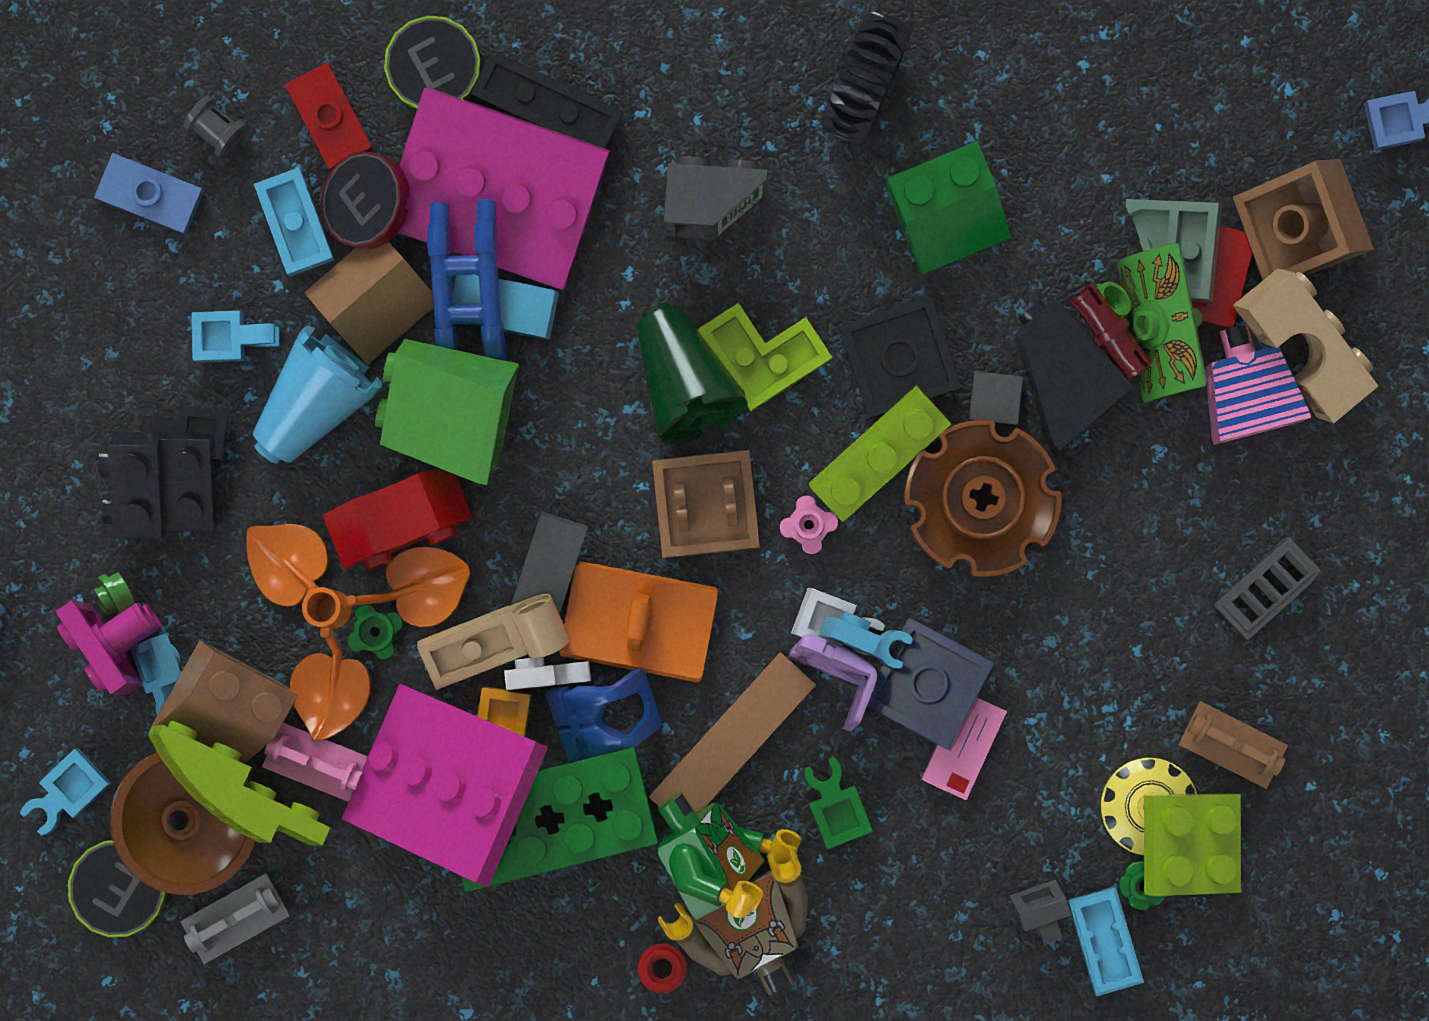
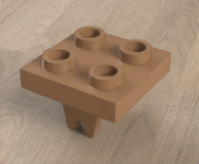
(705, 504)

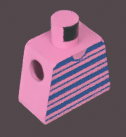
(1251, 389)

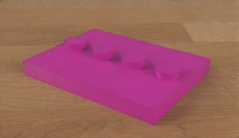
(533, 173)
(445, 784)

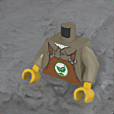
(755, 941)

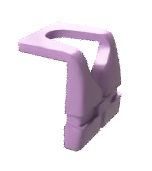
(842, 664)

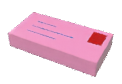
(958, 769)

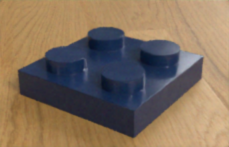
(933, 687)

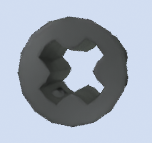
(215, 126)

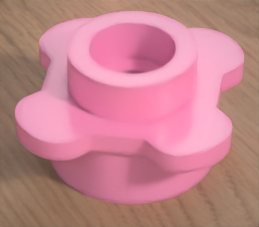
(807, 510)

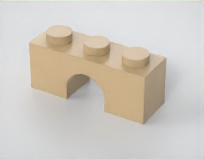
(1334, 374)

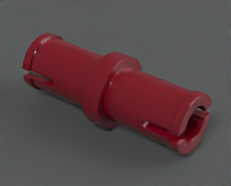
(1110, 331)

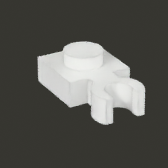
(816, 607)
(534, 673)

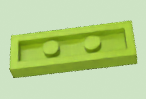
(879, 453)

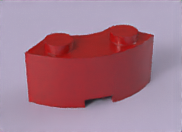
(397, 517)

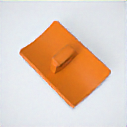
(639, 621)

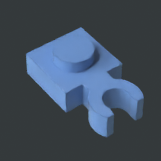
(1396, 120)

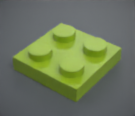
(1192, 844)

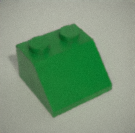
(948, 208)

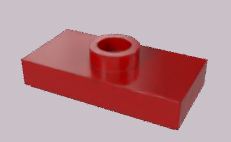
(328, 115)

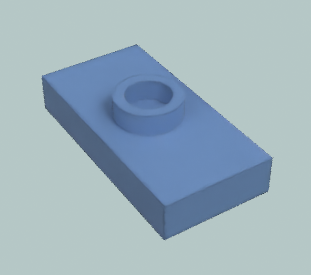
(149, 194)

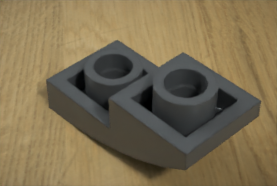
(550, 559)

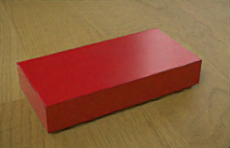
(1230, 276)

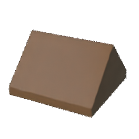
(372, 299)

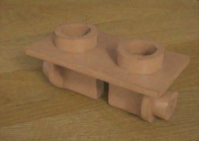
(1233, 745)

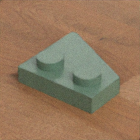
(1188, 224)

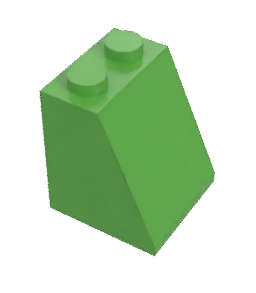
(447, 408)

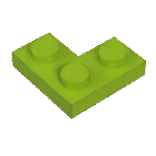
(759, 366)

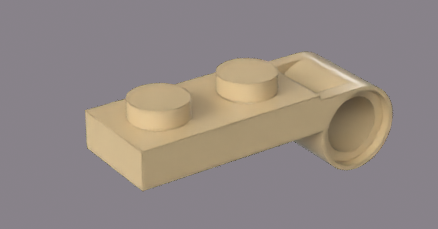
(494, 639)

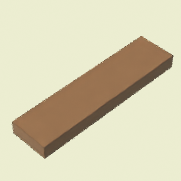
(736, 734)

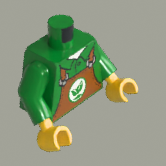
(715, 858)

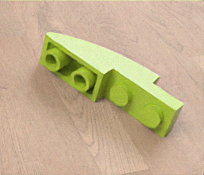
(217, 782)

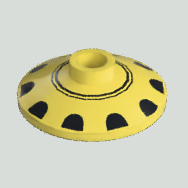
(1124, 797)

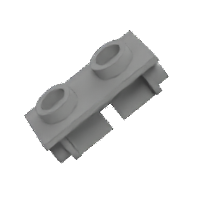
(234, 919)

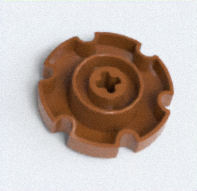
(1013, 472)

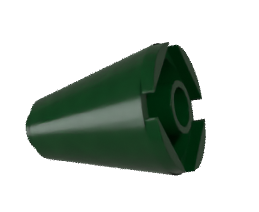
(684, 377)

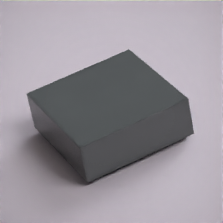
(995, 398)

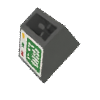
(709, 198)

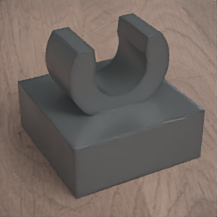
(1041, 909)

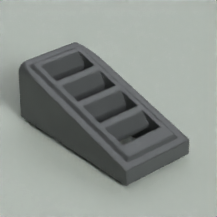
(1293, 553)

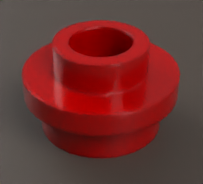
(662, 984)

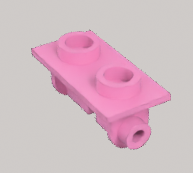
(315, 762)

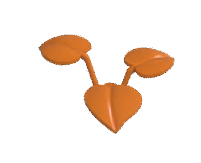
(287, 563)

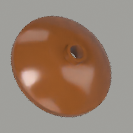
(168, 859)

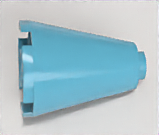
(312, 396)

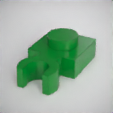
(839, 811)

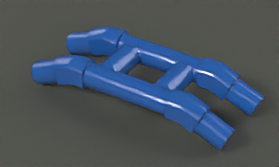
(483, 264)

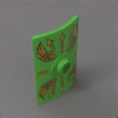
(1163, 321)

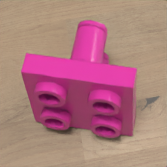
(107, 643)

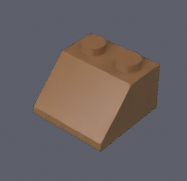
(1304, 220)
(227, 702)

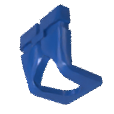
(581, 712)

